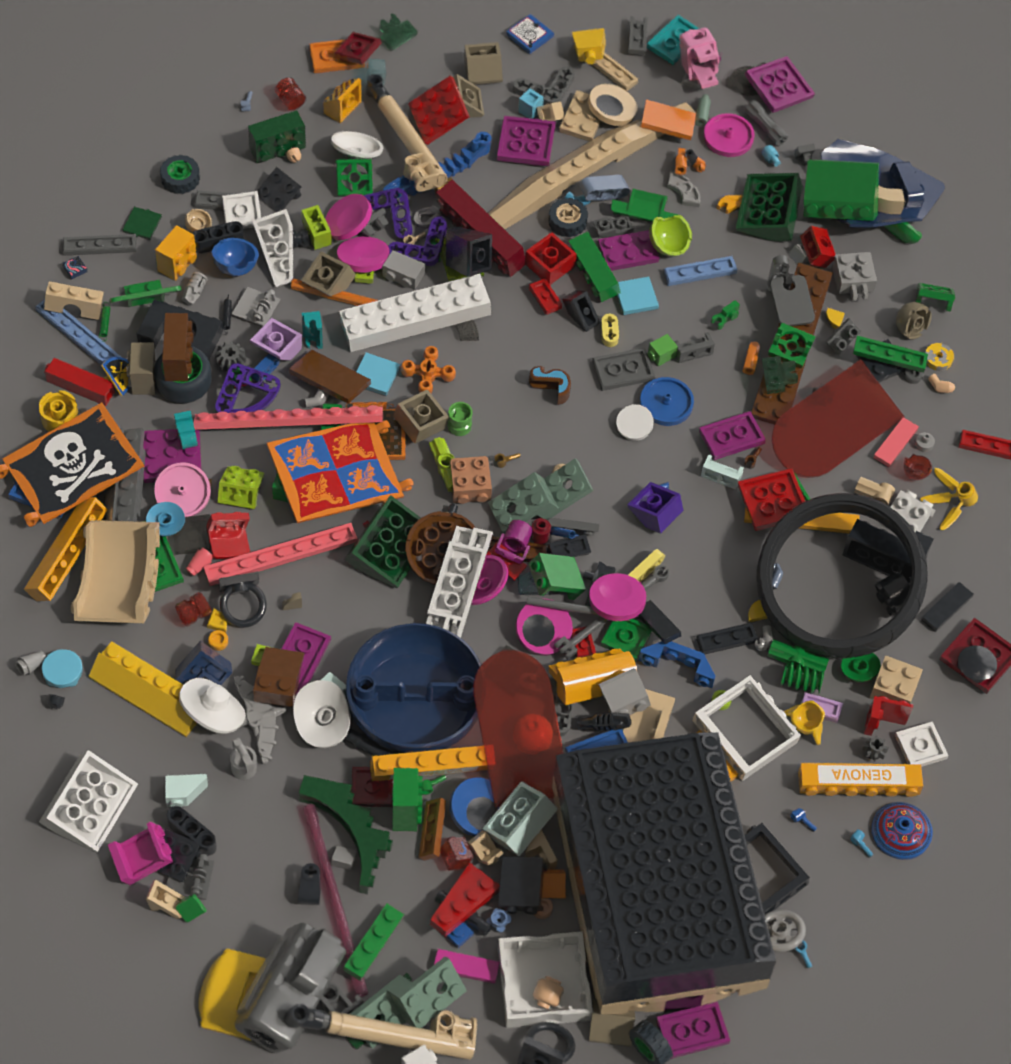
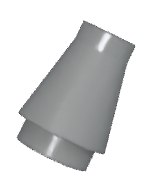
(30, 662)

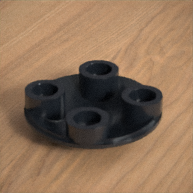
(977, 663)

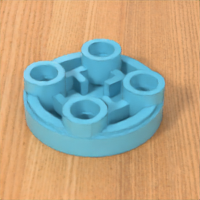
(62, 668)

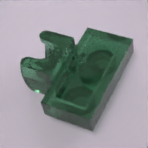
(395, 32)
(778, 374)

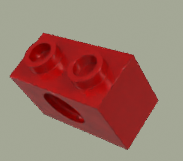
(818, 246)

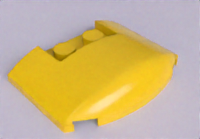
(225, 990)

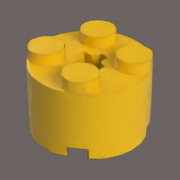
(57, 409)

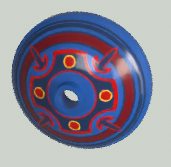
(897, 840)

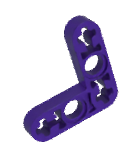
(391, 202)
(428, 248)

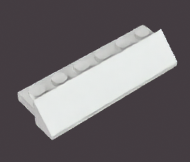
(458, 579)

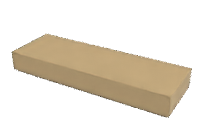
(616, 72)

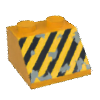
(343, 100)

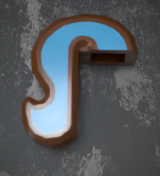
(551, 379)

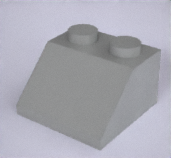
(625, 693)

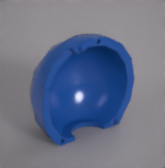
(235, 256)

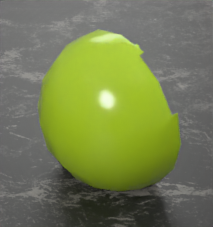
(670, 235)

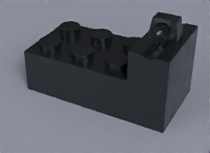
(881, 549)

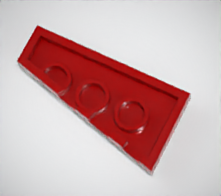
(464, 899)

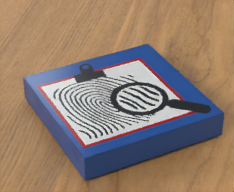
(530, 33)

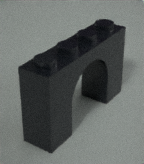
(207, 329)

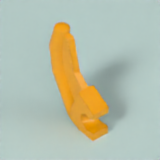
(731, 203)

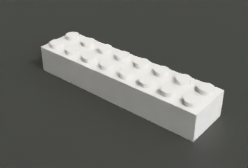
(415, 312)

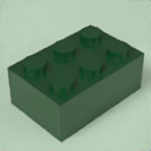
(276, 136)

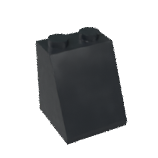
(468, 251)

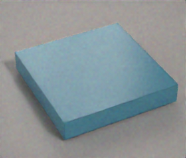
(637, 296)
(380, 371)

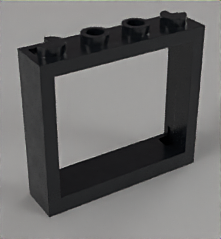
(792, 887)

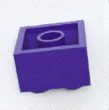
(656, 507)

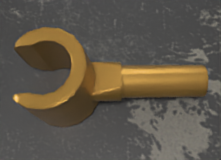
(501, 464)

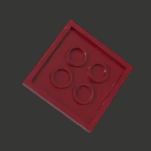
(979, 634)

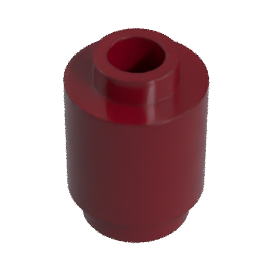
(541, 531)

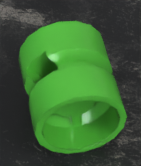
(460, 418)

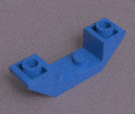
(652, 654)

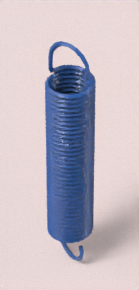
(563, 532)

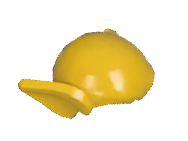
(807, 719)

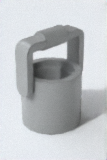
(243, 760)

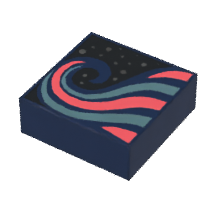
(74, 267)

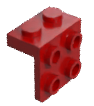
(228, 534)

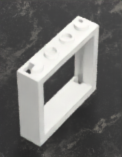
(767, 704)

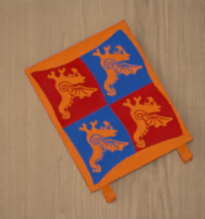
(336, 470)

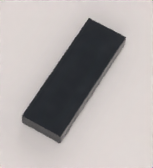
(947, 606)
(659, 623)
(727, 638)

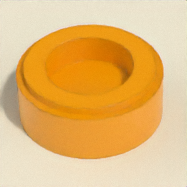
(218, 640)

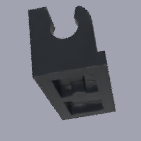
(570, 547)

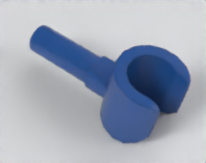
(798, 815)

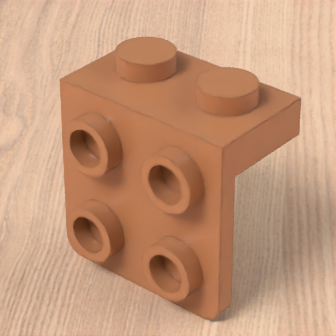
(471, 479)

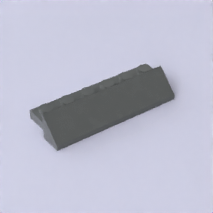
(125, 496)

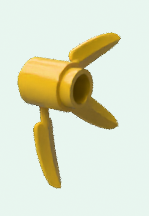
(964, 491)

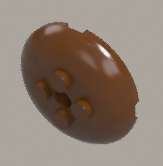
(427, 537)

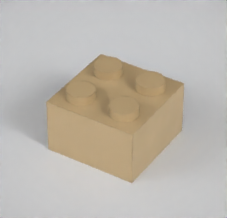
(896, 680)

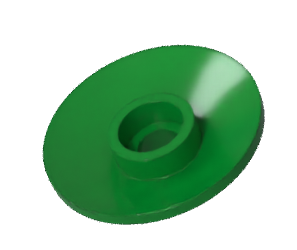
(861, 668)

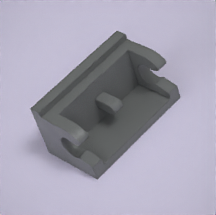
(695, 349)

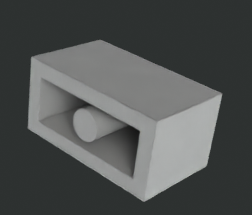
(403, 270)

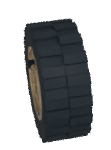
(568, 217)

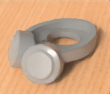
(429, 211)

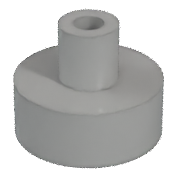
(924, 442)

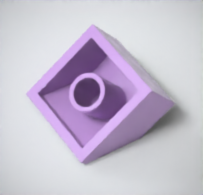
(278, 340)

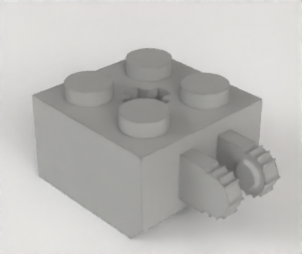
(854, 274)

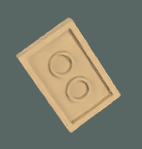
(579, 119)

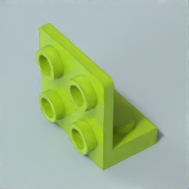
(240, 487)

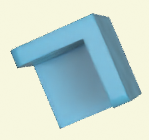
(529, 102)

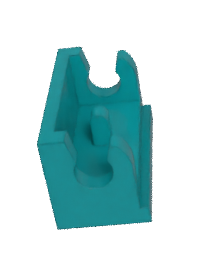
(312, 328)

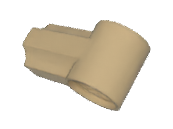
(881, 492)

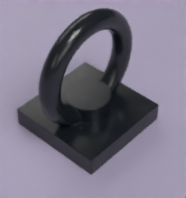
(237, 585)
(538, 1053)

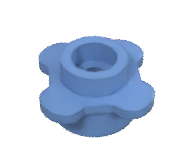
(499, 914)

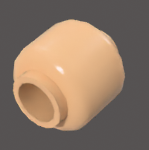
(548, 992)

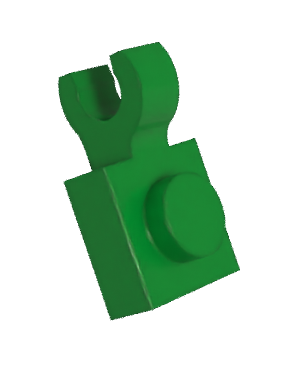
(728, 313)

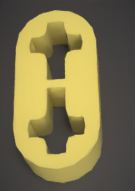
(605, 330)

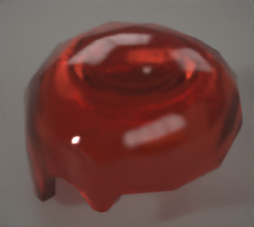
(917, 467)

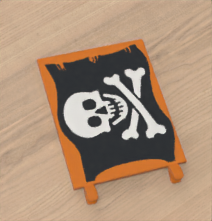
(71, 464)

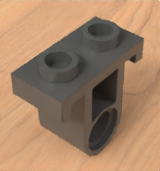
(340, 1002)

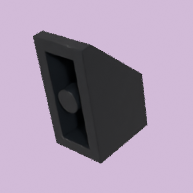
(581, 309)

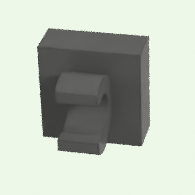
(804, 152)

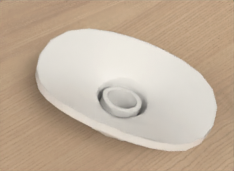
(211, 706)
(322, 714)

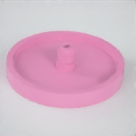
(184, 486)

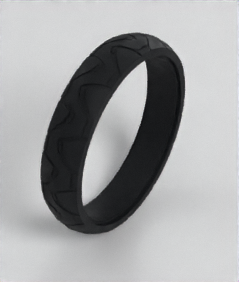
(823, 506)

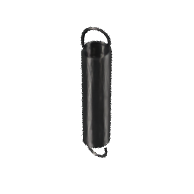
(227, 314)

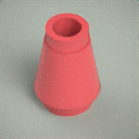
(200, 559)

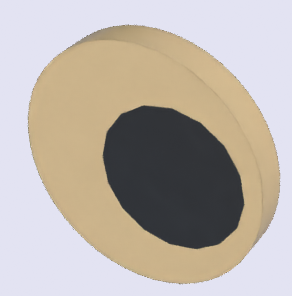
(612, 104)

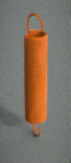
(366, 404)

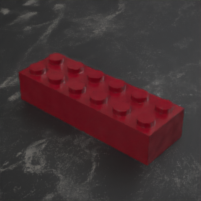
(470, 215)

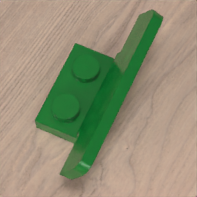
(642, 206)
(144, 293)

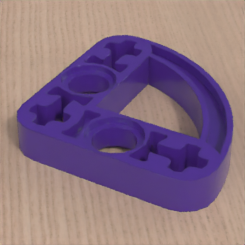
(244, 379)

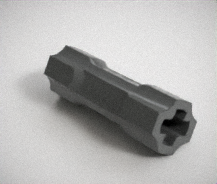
(773, 131)

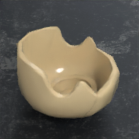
(197, 219)

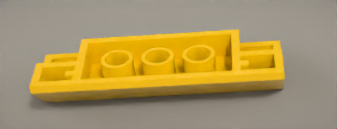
(142, 687)

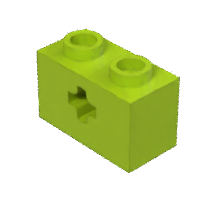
(317, 227)

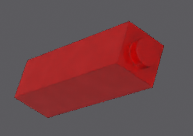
(79, 381)

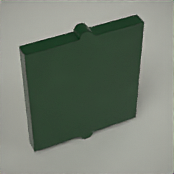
(142, 223)

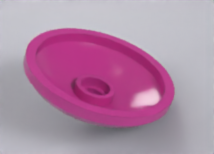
(491, 580)

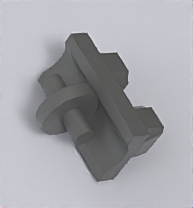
(378, 219)
(843, 336)

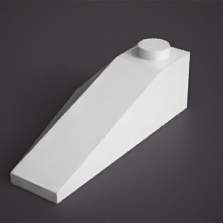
(276, 240)

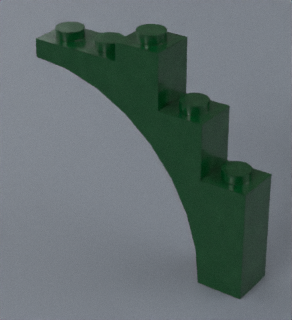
(337, 801)

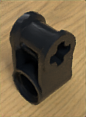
(310, 887)

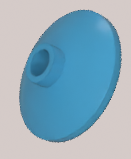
(167, 512)

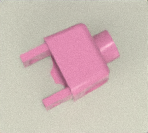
(699, 47)

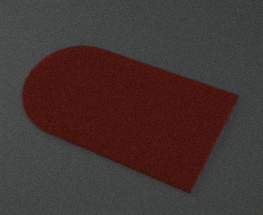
(834, 423)
(517, 723)

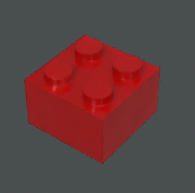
(550, 258)

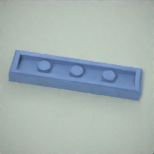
(700, 270)

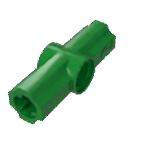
(797, 655)

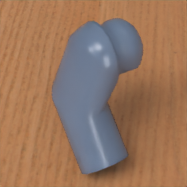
(777, 575)

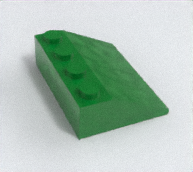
(841, 190)

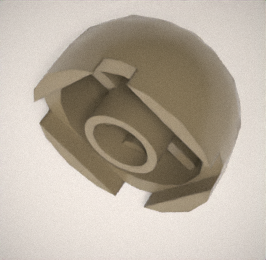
(913, 319)

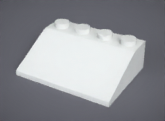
(88, 801)

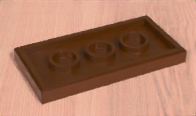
(330, 376)

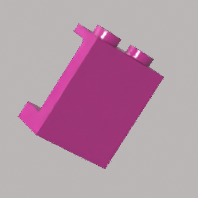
(141, 854)

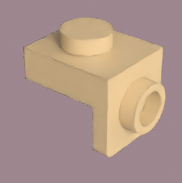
(484, 848)

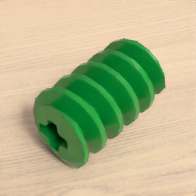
(802, 678)

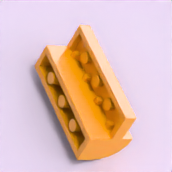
(581, 677)

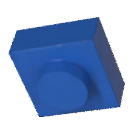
(460, 935)

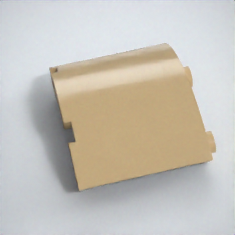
(117, 572)

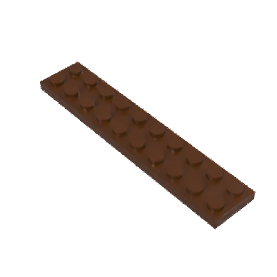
(772, 406)

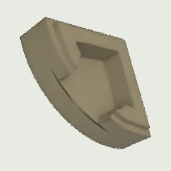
(292, 603)

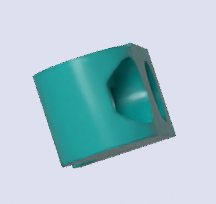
(185, 429)

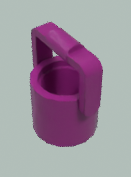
(515, 540)

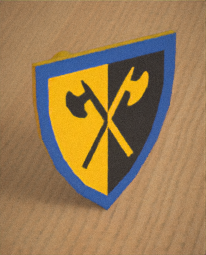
(117, 373)

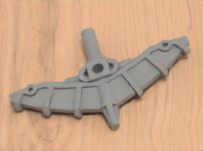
(260, 718)

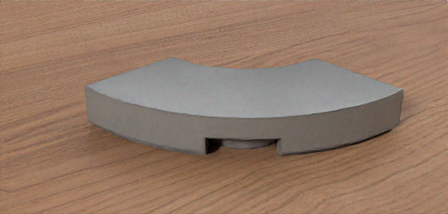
(687, 191)

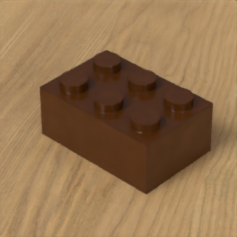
(177, 347)

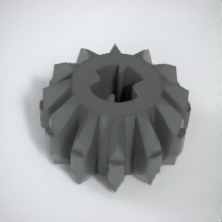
(229, 355)

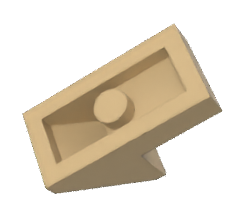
(541, 847)
(163, 898)

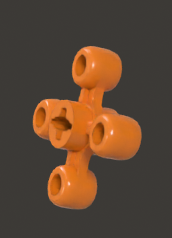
(447, 373)

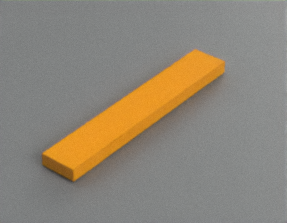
(832, 522)

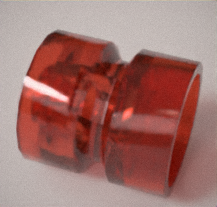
(290, 93)
(190, 610)

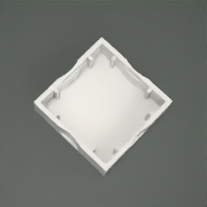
(532, 958)

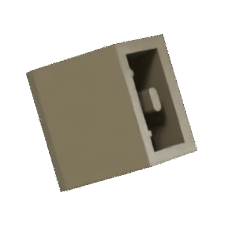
(483, 63)

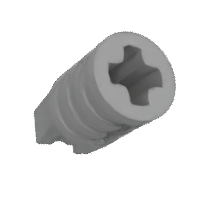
(194, 288)

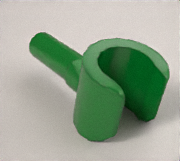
(427, 785)

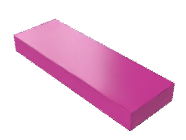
(471, 966)

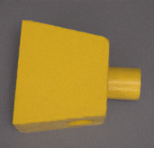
(589, 45)

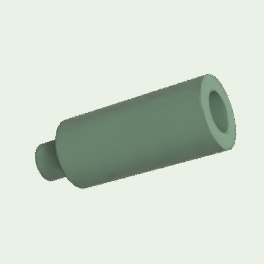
(703, 111)

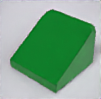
(190, 908)

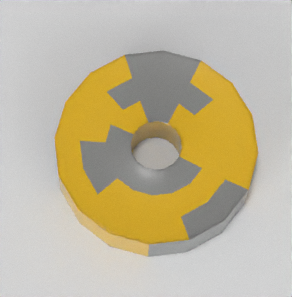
(944, 352)

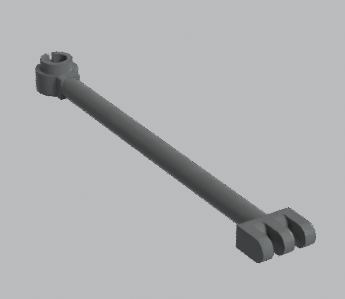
(569, 644)

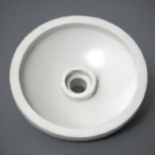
(356, 145)

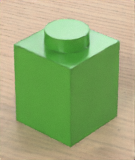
(662, 350)

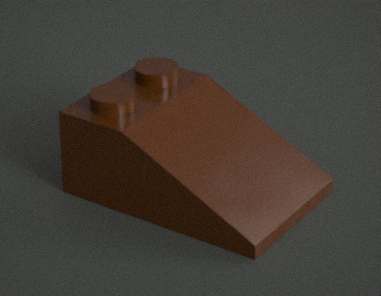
(278, 676)

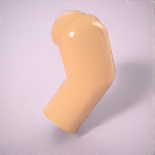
(941, 386)

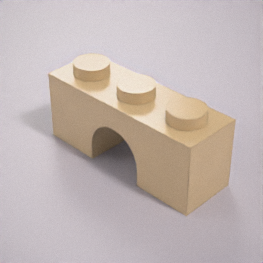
(86, 299)

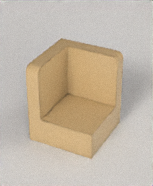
(551, 112)

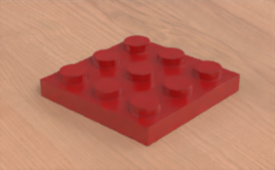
(438, 110)
(770, 497)

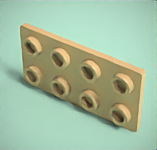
(652, 721)

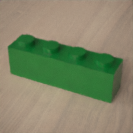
(594, 267)

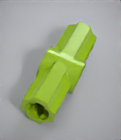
(442, 456)

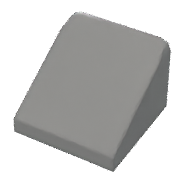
(798, 254)
(343, 858)

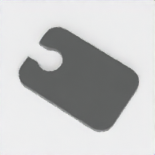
(792, 306)

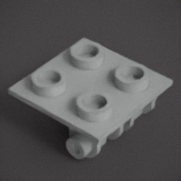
(256, 306)

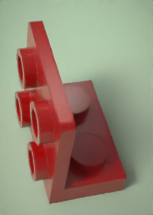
(886, 710)

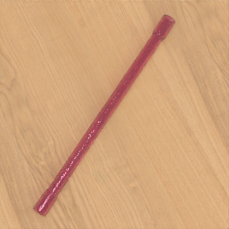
(313, 823)

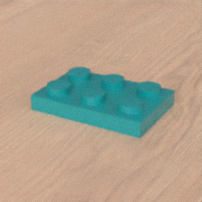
(667, 42)

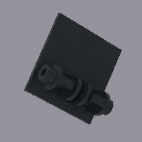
(278, 190)
(182, 855)

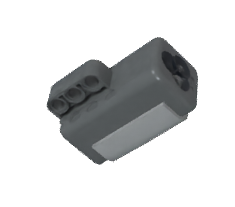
(291, 974)

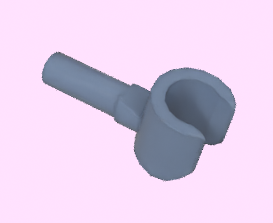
(245, 104)

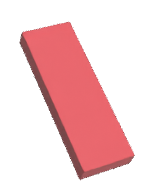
(896, 442)

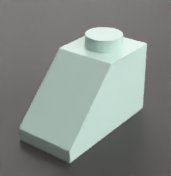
(184, 788)

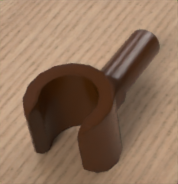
(753, 457)

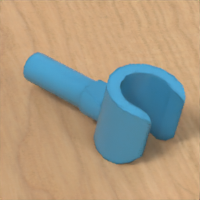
(857, 838)
(802, 950)

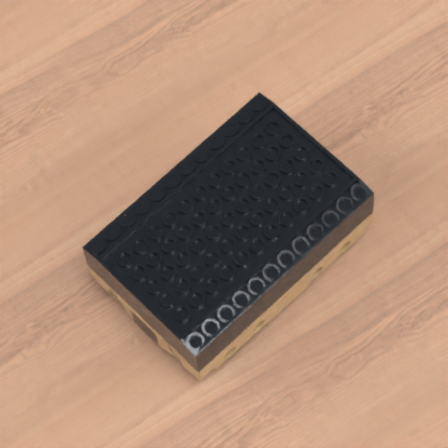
(661, 874)

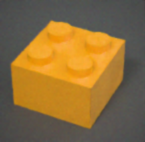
(176, 253)

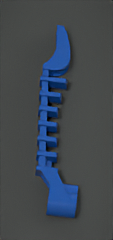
(469, 154)

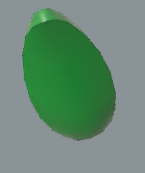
(904, 232)

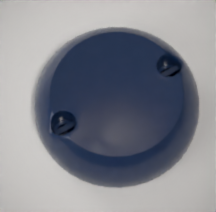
(413, 688)

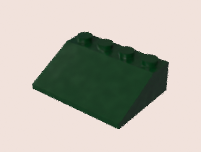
(770, 205)
(382, 544)

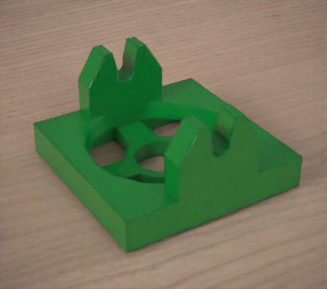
(341, 164)
(936, 292)
(786, 329)

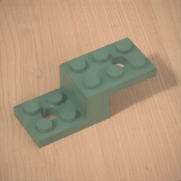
(541, 495)
(414, 1001)

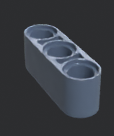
(604, 187)

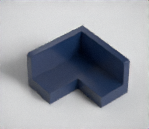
(203, 662)

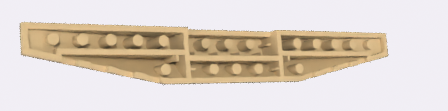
(551, 181)

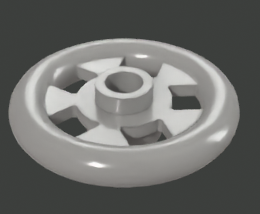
(780, 925)

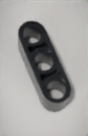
(208, 237)
(189, 822)

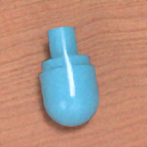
(771, 155)

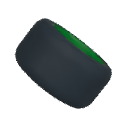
(185, 391)

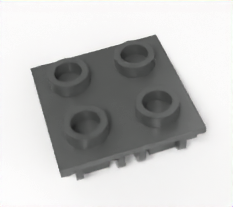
(196, 880)

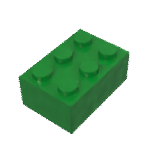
(407, 799)

